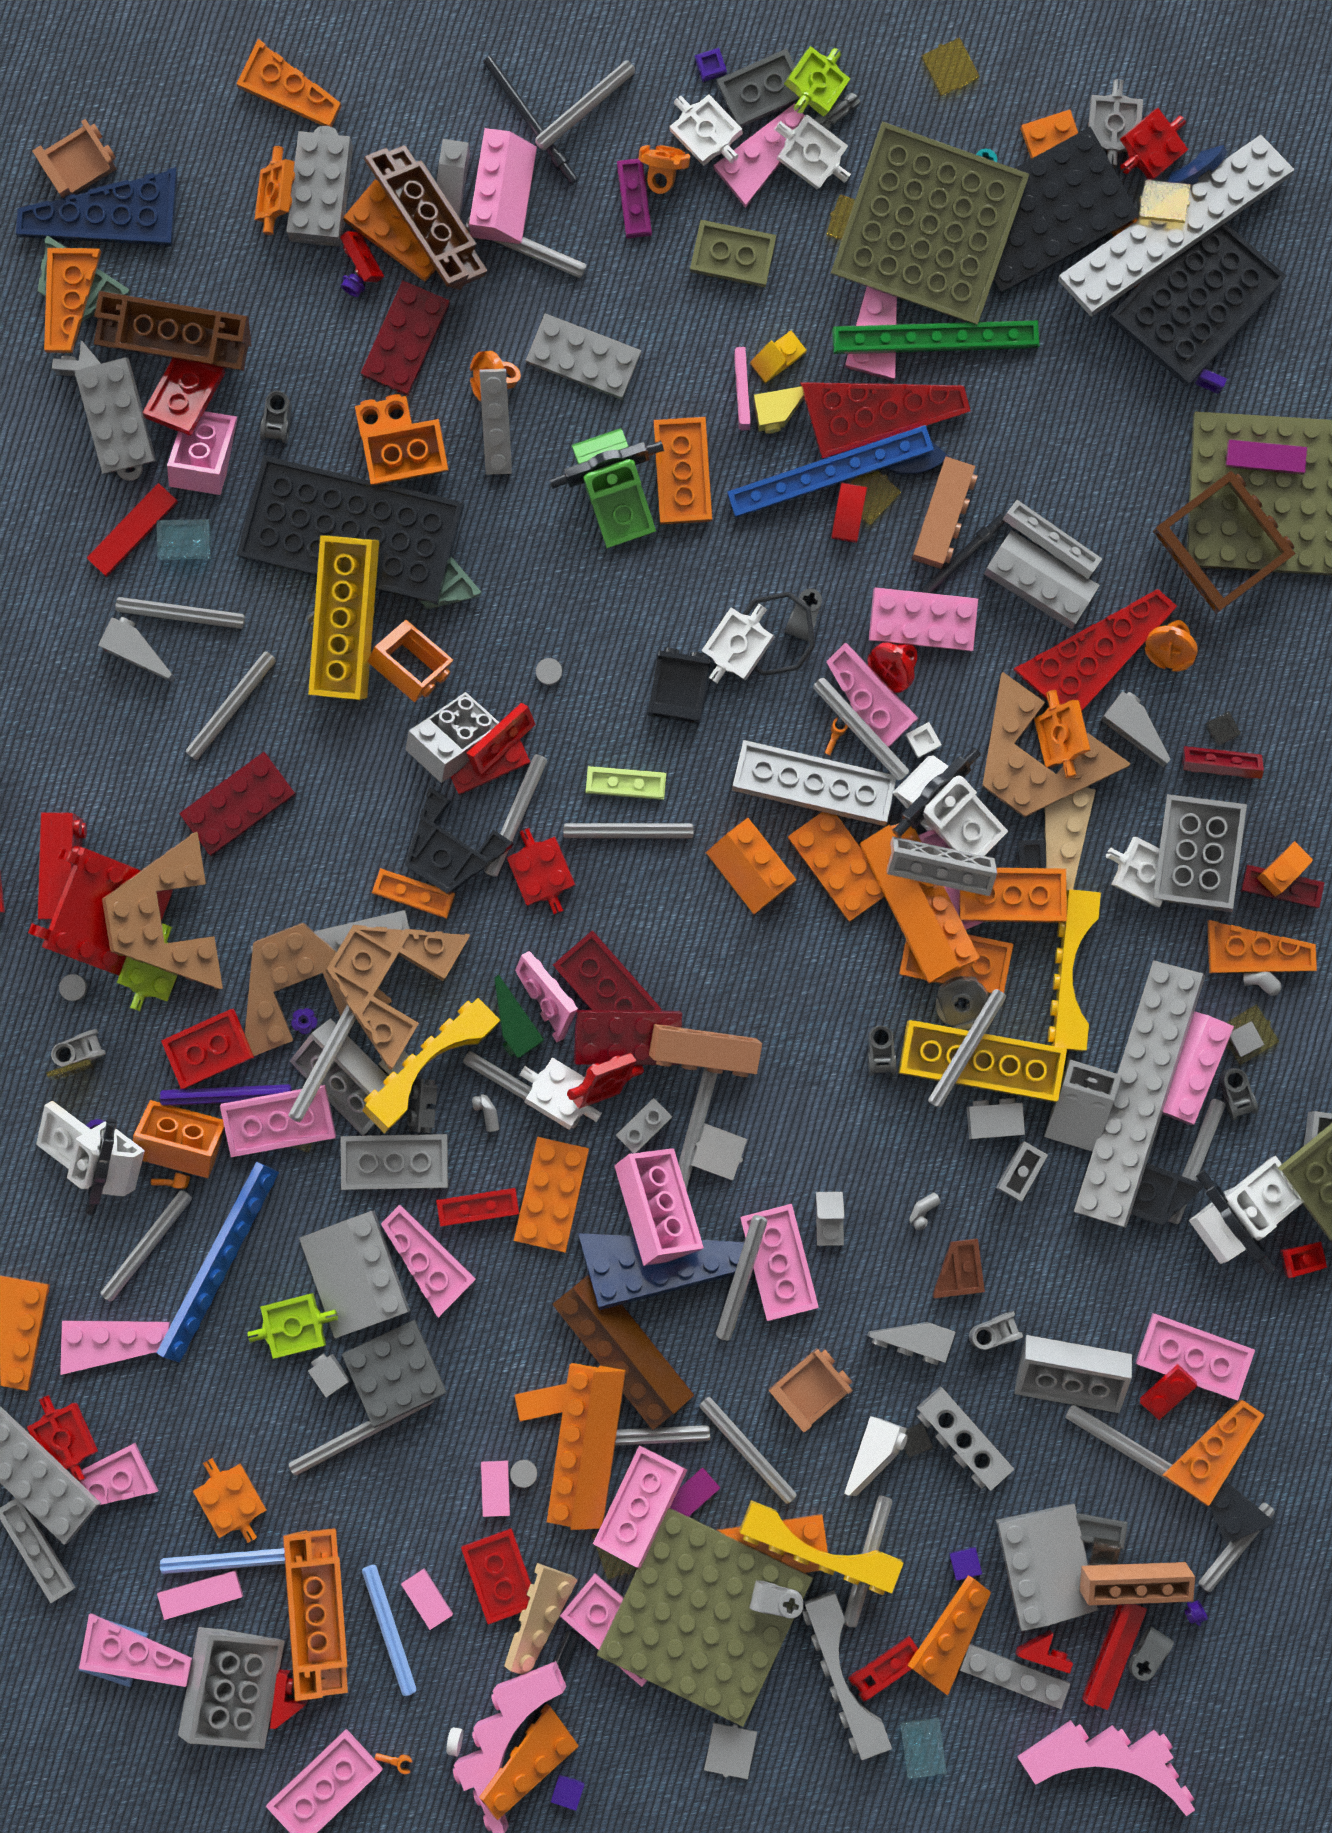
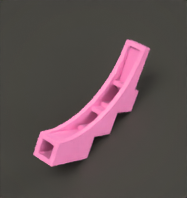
(515, 1700)
(1146, 1758)

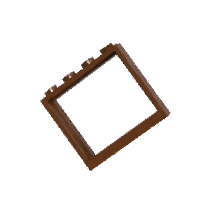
(1189, 565)

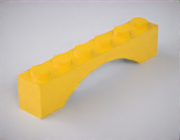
(1070, 1025)
(467, 1029)
(873, 1567)

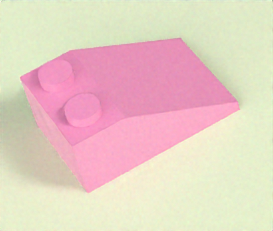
(203, 458)

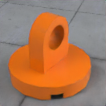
(664, 161)
(491, 360)
(1171, 646)

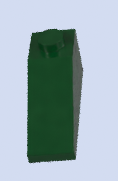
(516, 1026)

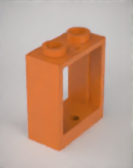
(422, 648)

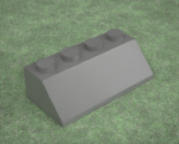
(1041, 579)
(349, 1077)
(1073, 1374)

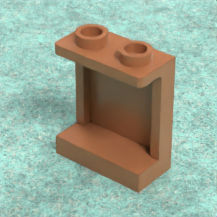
(76, 160)
(811, 1388)

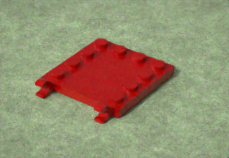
(79, 919)

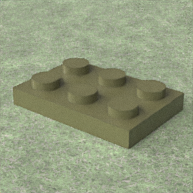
(733, 253)

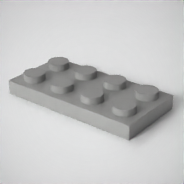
(583, 356)
(394, 1161)

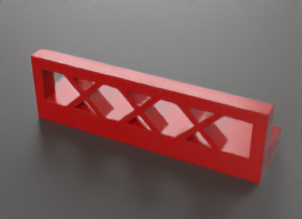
(1113, 1655)

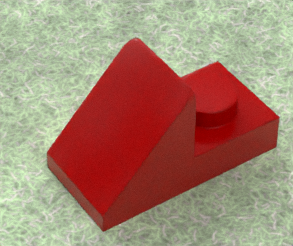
(1303, 1259)
(1037, 1651)
(284, 1707)

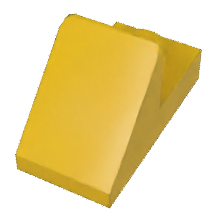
(777, 356)

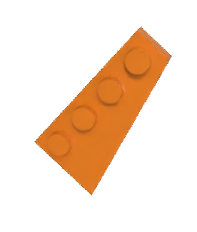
(278, 82)
(67, 292)
(1245, 951)
(20, 1329)
(1212, 1457)
(949, 1639)
(537, 1755)

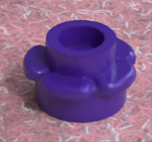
(353, 285)
(297, 1023)
(1195, 1613)

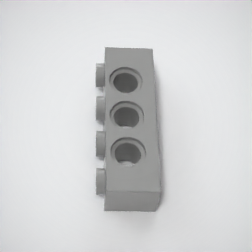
(996, 1467)

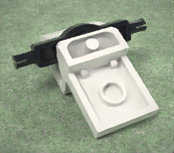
(947, 804)
(95, 1157)
(1245, 1213)

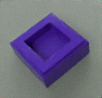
(710, 64)
(1211, 381)
(965, 1563)
(567, 1792)

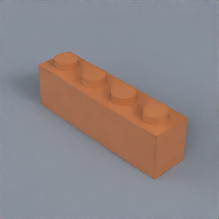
(943, 513)
(705, 1049)
(1137, 1583)

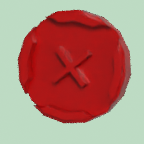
(894, 665)

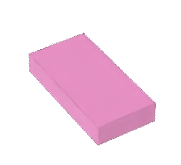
(495, 1488)
(427, 1599)

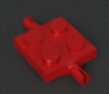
(1153, 144)
(541, 871)
(605, 1080)
(64, 1435)

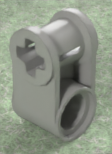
(79, 1048)
(997, 1330)
(770, 1599)

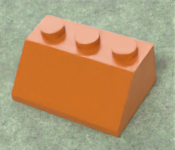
(405, 452)
(751, 866)
(179, 1138)

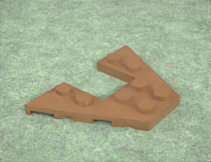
(1020, 778)
(136, 924)
(364, 962)
(276, 964)

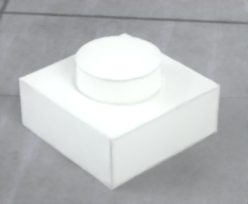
(923, 740)

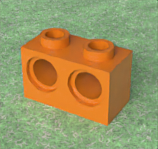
(383, 410)

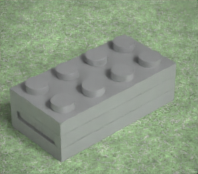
(320, 187)
(116, 417)

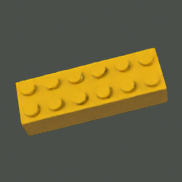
(343, 617)
(995, 1065)

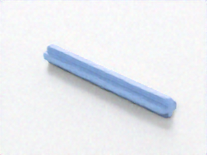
(222, 1561)
(389, 1630)

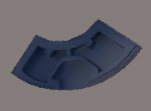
(1206, 160)
(920, 464)

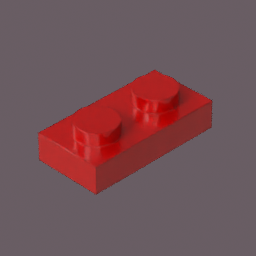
(362, 257)
(1168, 1391)

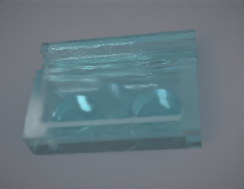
(184, 539)
(923, 1748)

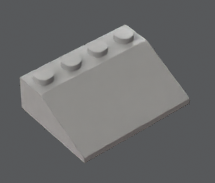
(1200, 852)
(354, 1273)
(1044, 1565)
(230, 1689)

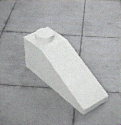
(878, 1448)

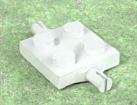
(706, 129)
(812, 152)
(738, 643)
(1137, 870)
(550, 1093)

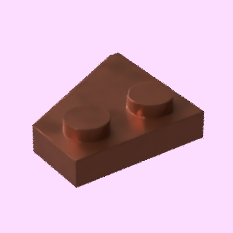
(960, 1270)

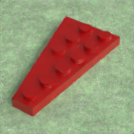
(864, 413)
(1094, 655)

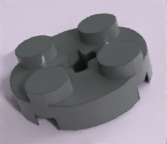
(959, 987)

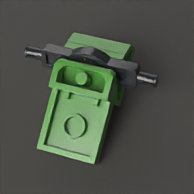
(613, 484)

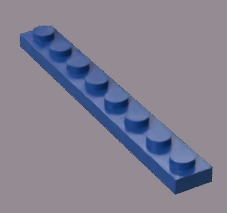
(830, 471)
(217, 1262)

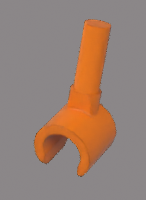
(835, 736)
(180, 1181)
(395, 1761)

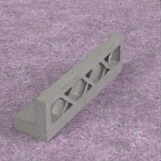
(941, 866)

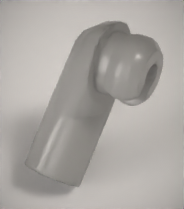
(1265, 980)
(489, 1111)
(920, 1210)

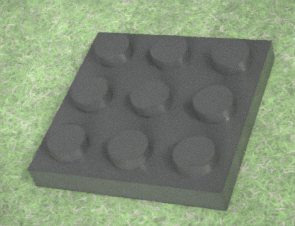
(394, 1373)

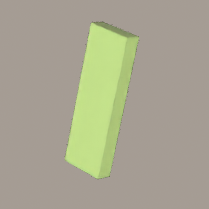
(625, 783)

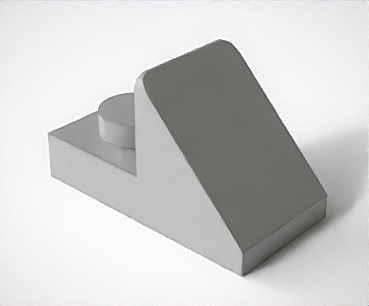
(67, 364)
(829, 1218)

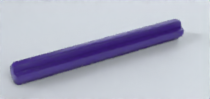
(218, 1095)

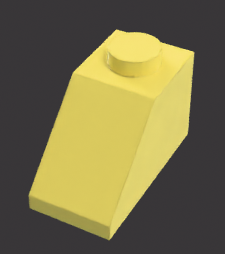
(776, 408)

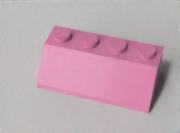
(502, 187)
(1196, 1067)
(658, 1206)

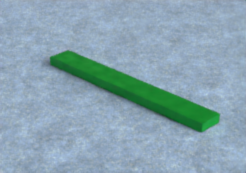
(935, 337)

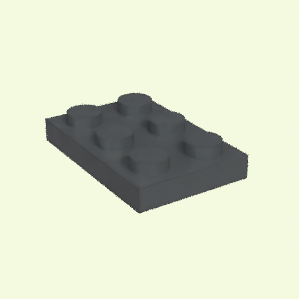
(758, 88)

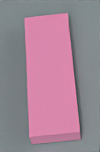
(742, 388)
(200, 1594)

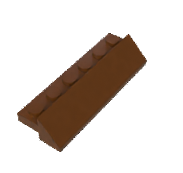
(428, 215)
(172, 331)
(621, 1344)

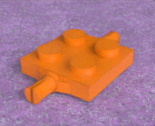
(274, 190)
(1062, 734)
(229, 1500)

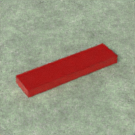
(132, 530)

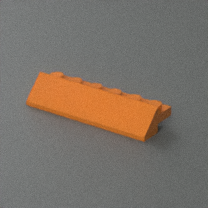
(921, 912)
(586, 1446)
(315, 1614)

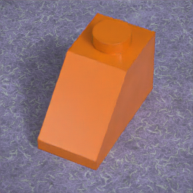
(1285, 869)

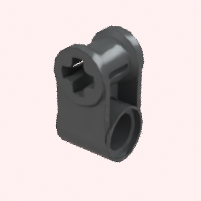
(276, 423)
(797, 622)
(881, 1053)
(1238, 1095)
(1154, 1649)

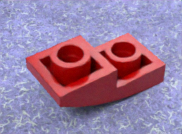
(849, 512)

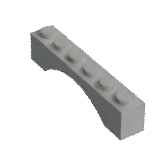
(867, 1728)

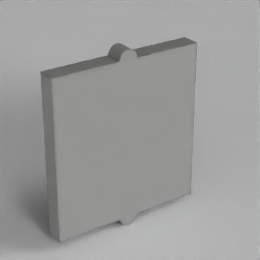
(718, 1151)
(730, 1750)

